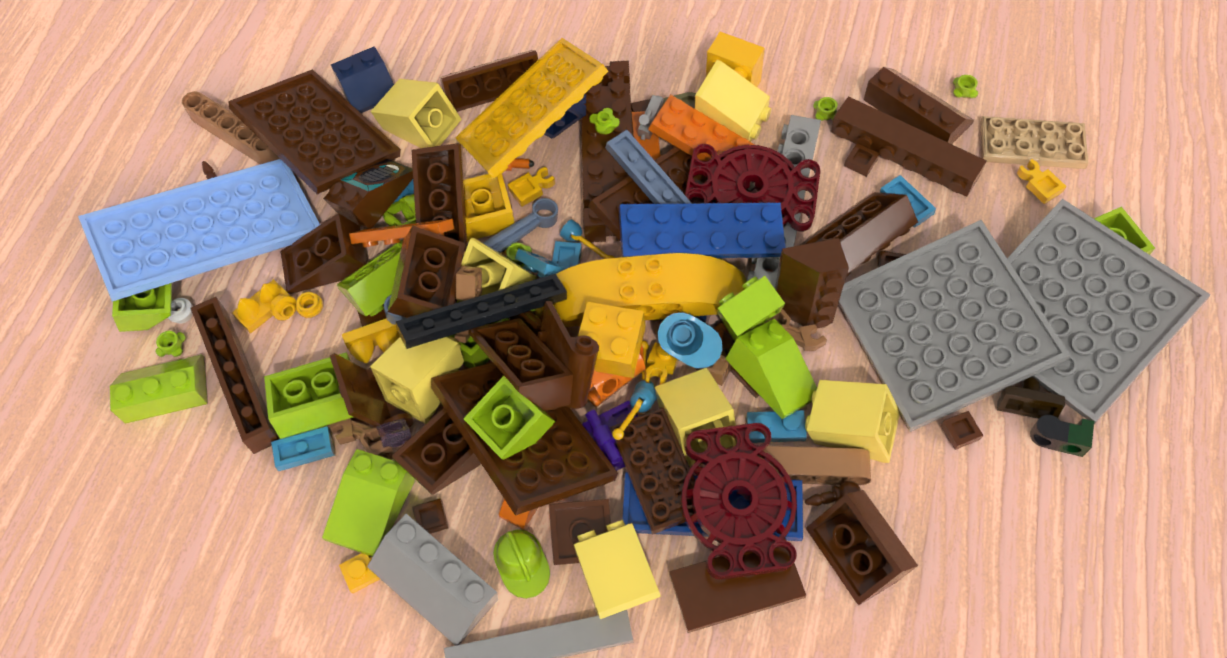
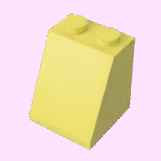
(733, 101)
(417, 113)
(497, 270)
(407, 374)
(693, 405)
(854, 417)
(615, 569)

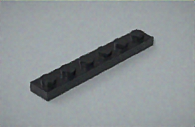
(480, 311)

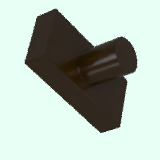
(1030, 400)

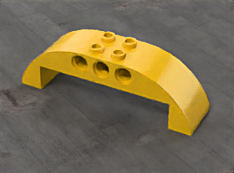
(648, 284)

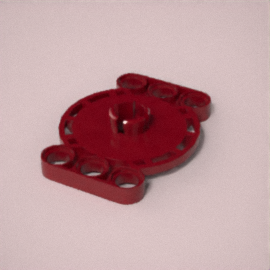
(773, 177)
(756, 481)

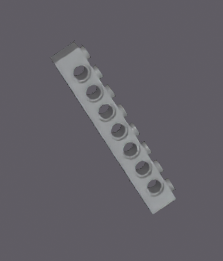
(799, 145)

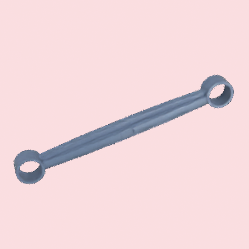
(508, 236)

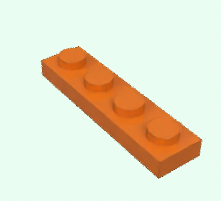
(392, 234)

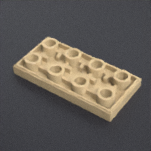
(1027, 139)

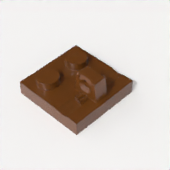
(574, 519)

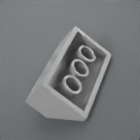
(432, 580)

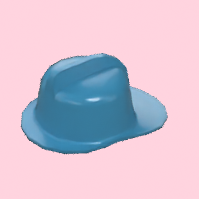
(690, 340)

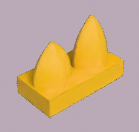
(256, 310)
(362, 340)

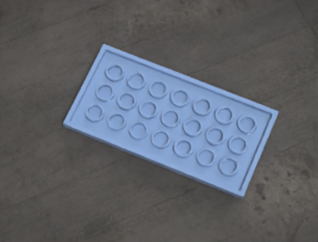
(197, 228)

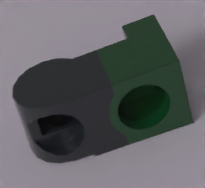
(1063, 436)

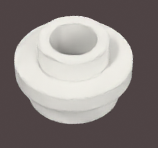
(183, 314)

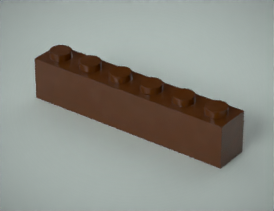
(908, 146)
(234, 375)

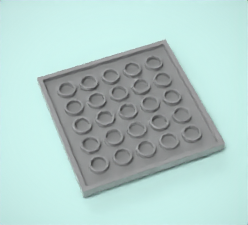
(1105, 304)
(949, 325)

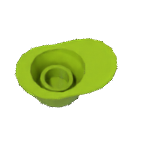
(521, 563)

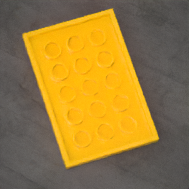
(530, 106)

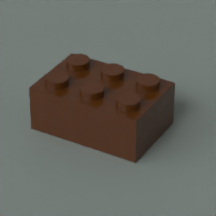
(425, 273)

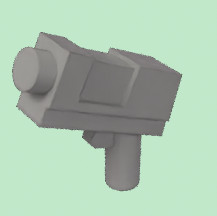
(646, 119)

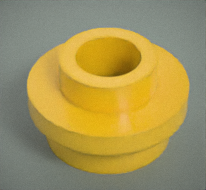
(307, 299)
(283, 307)

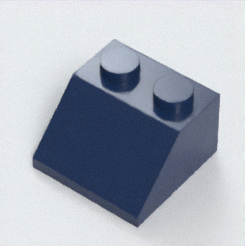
(363, 79)

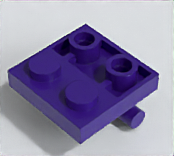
(599, 429)

